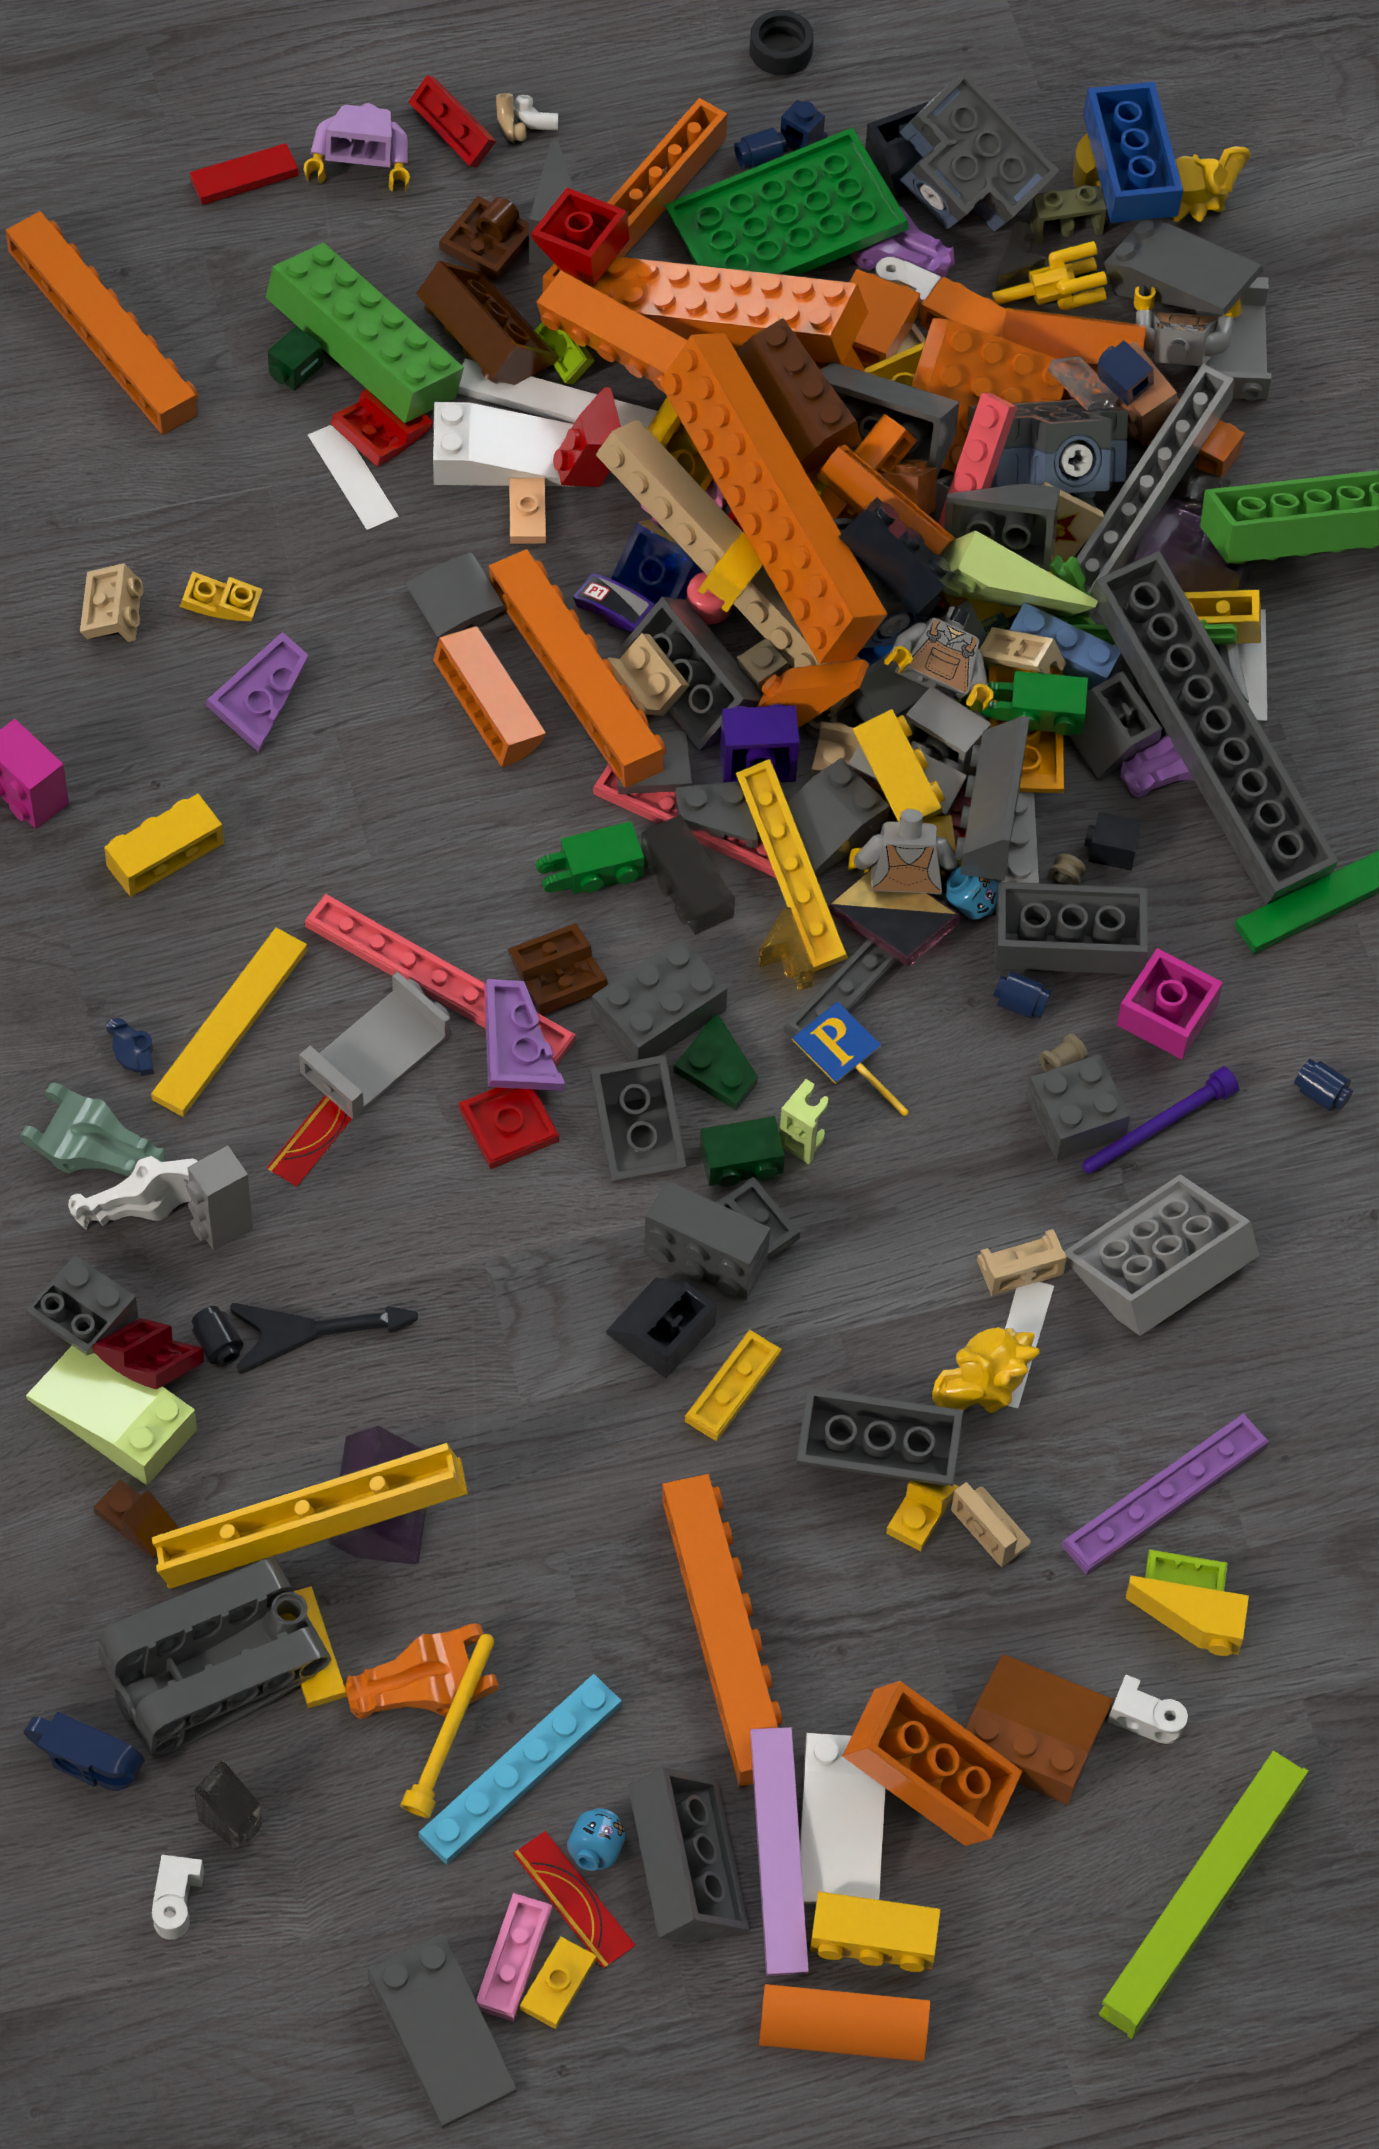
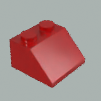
(582, 235)
(577, 456)

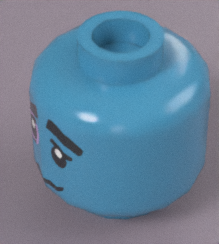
(972, 895)
(597, 1839)

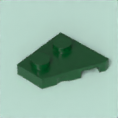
(717, 1065)

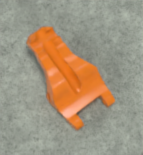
(420, 1677)

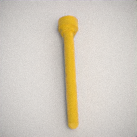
(420, 1797)

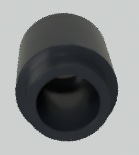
(217, 1336)

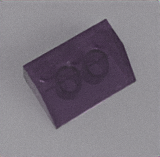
(391, 1539)

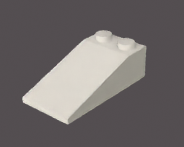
(493, 444)
(839, 1823)

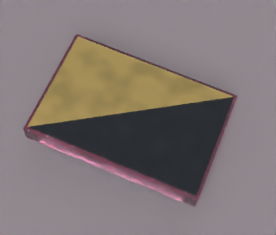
(894, 921)

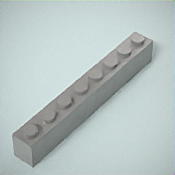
(1156, 475)

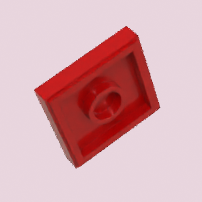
(508, 1124)

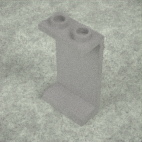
(1247, 351)
(378, 1048)

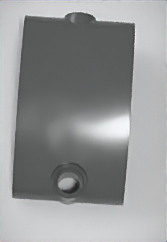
(211, 1656)

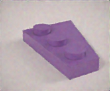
(260, 690)
(514, 1040)

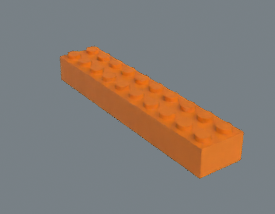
(772, 498)

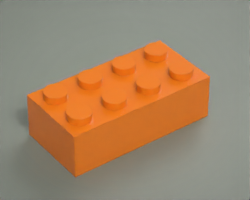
(932, 1763)

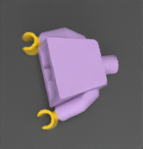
(360, 137)

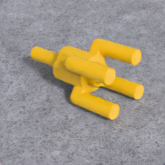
(1059, 280)

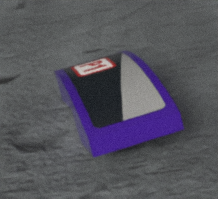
(618, 603)

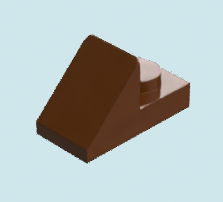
(135, 1516)

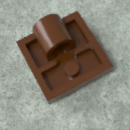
(487, 236)

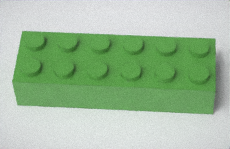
(364, 332)
(1293, 517)

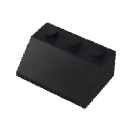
(897, 554)

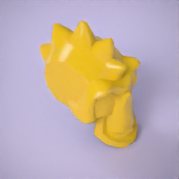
(1208, 181)
(987, 1371)

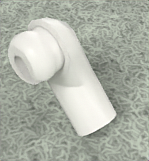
(533, 118)

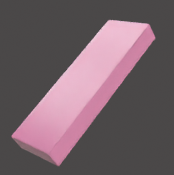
(513, 1957)

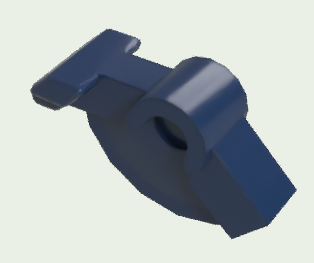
(131, 1046)

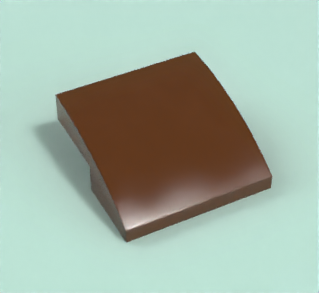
(558, 968)

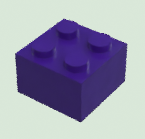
(759, 735)

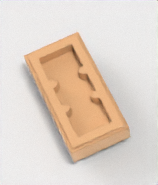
(527, 510)

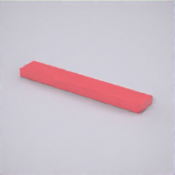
(662, 807)

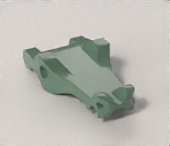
(87, 1136)

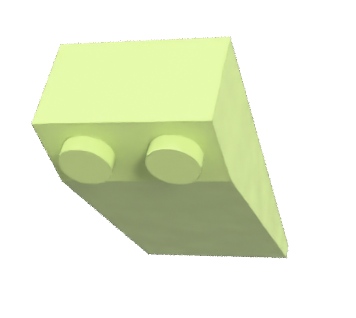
(1002, 577)
(115, 1415)

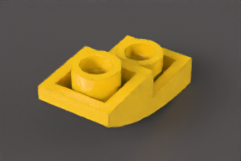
(221, 600)

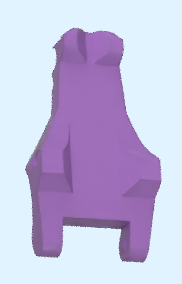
(911, 247)
(1154, 768)

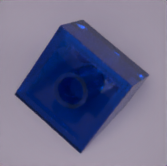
(655, 564)

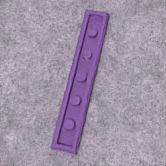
(1164, 1494)

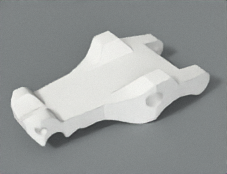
(147, 1193)

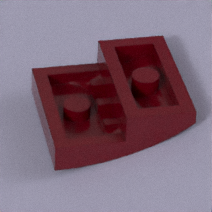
(148, 1353)

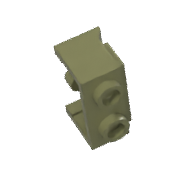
(1064, 206)

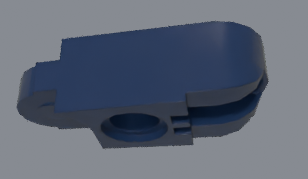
(85, 1751)

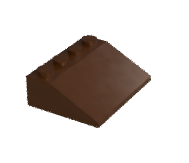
(798, 395)

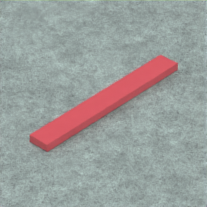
(434, 975)

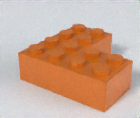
(968, 362)

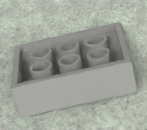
(1163, 1253)

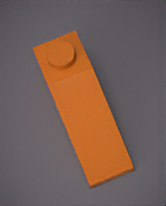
(813, 687)

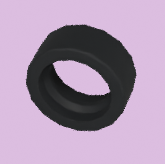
(781, 62)

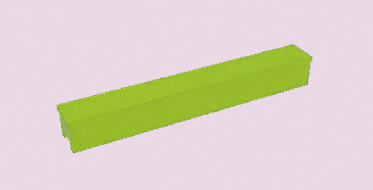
(1202, 1894)

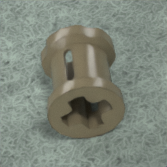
(1066, 1053)

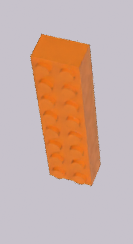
(739, 303)

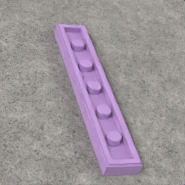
(779, 1851)

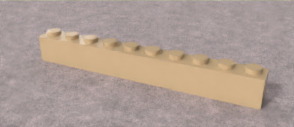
(701, 532)

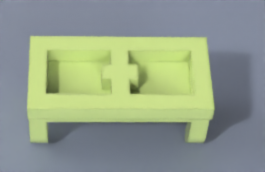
(800, 1123)

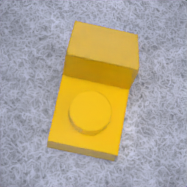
(920, 1512)

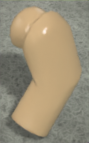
(505, 118)

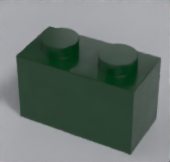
(742, 1151)

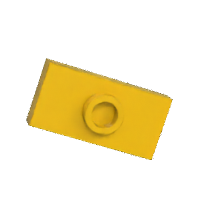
(558, 1982)

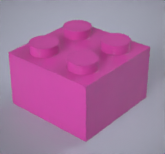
(30, 776)
(1169, 1003)

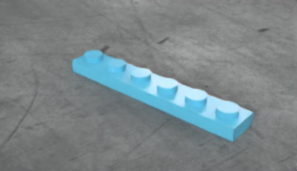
(520, 1769)

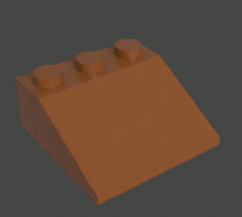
(1040, 1725)

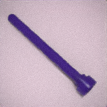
(1219, 1085)

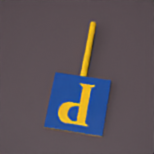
(839, 1045)

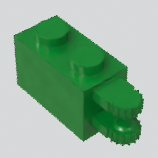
(1048, 700)
(594, 860)

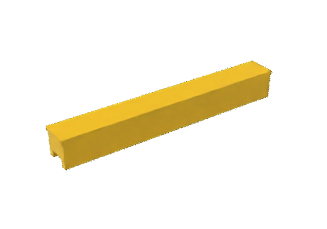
(739, 565)
(309, 1515)

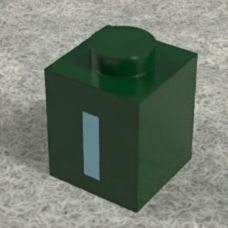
(295, 358)

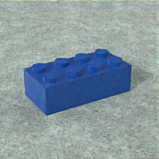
(1132, 152)

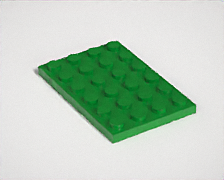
(790, 211)

